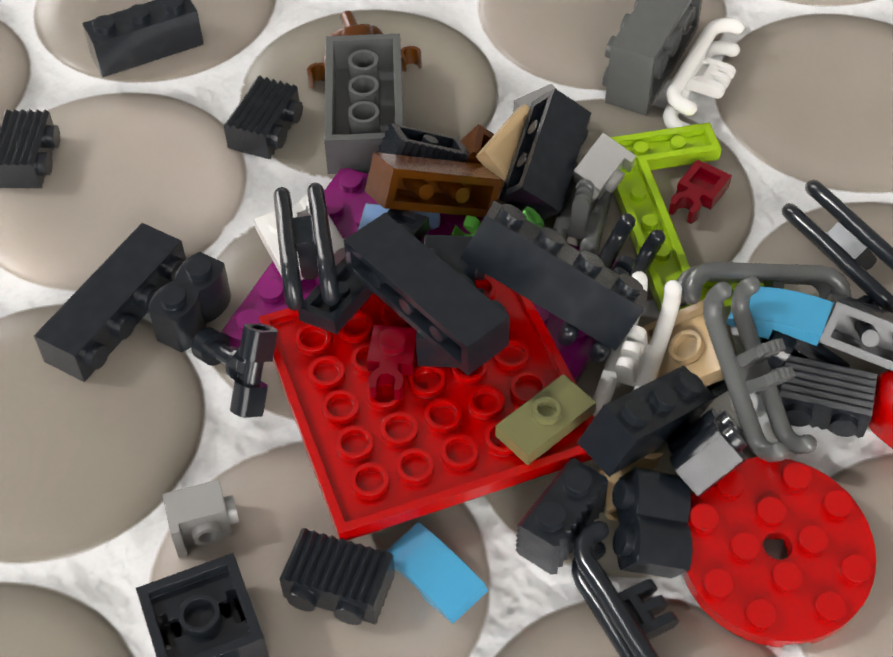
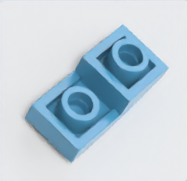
(788, 313)
(437, 572)

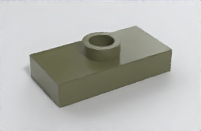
(545, 419)

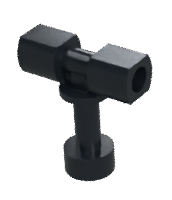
(242, 364)

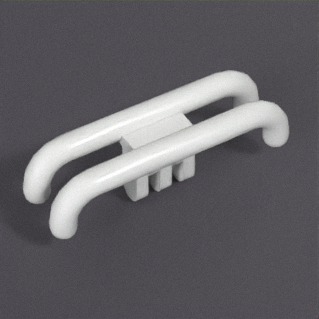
(701, 72)
(636, 360)

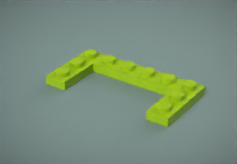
(641, 197)

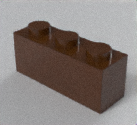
(432, 185)

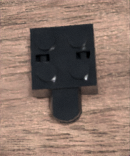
(202, 613)

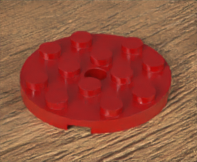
(788, 598)

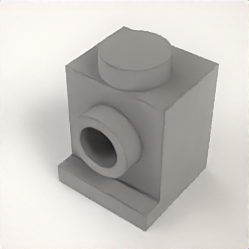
(604, 165)
(199, 515)

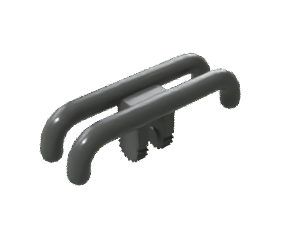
(771, 275)
(752, 373)

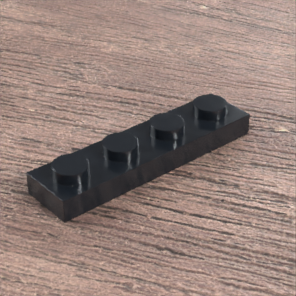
(352, 291)

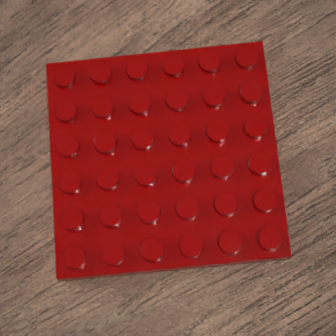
(436, 445)

